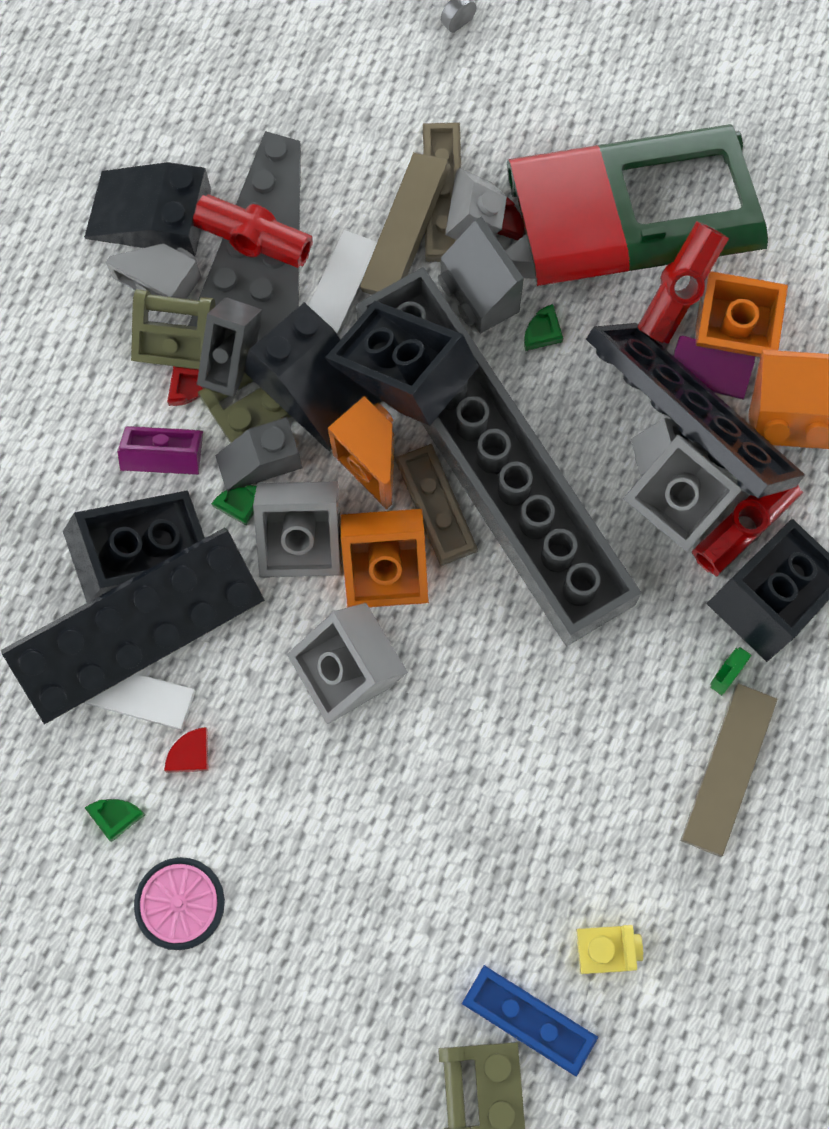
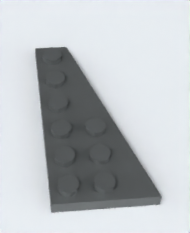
(262, 280)

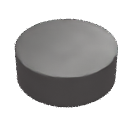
(457, 14)

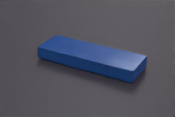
(530, 1020)

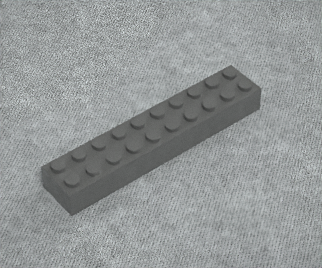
(519, 485)

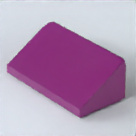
(718, 369)
(160, 450)

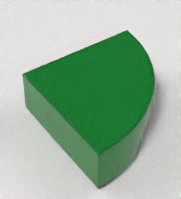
(543, 329)
(237, 503)
(730, 670)
(114, 816)

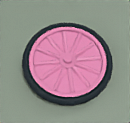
(179, 903)

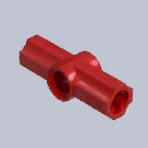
(252, 230)
(693, 260)
(732, 538)

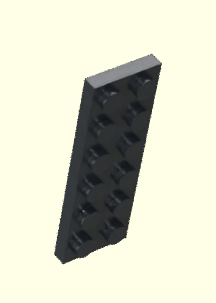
(696, 409)
(133, 625)

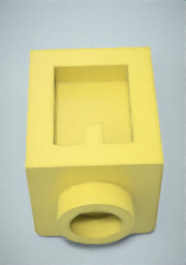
(608, 949)

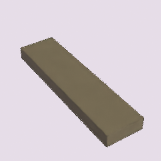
(443, 142)
(406, 222)
(729, 770)

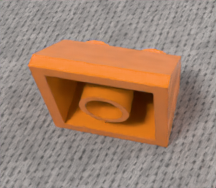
(740, 314)
(792, 399)
(365, 447)
(384, 558)

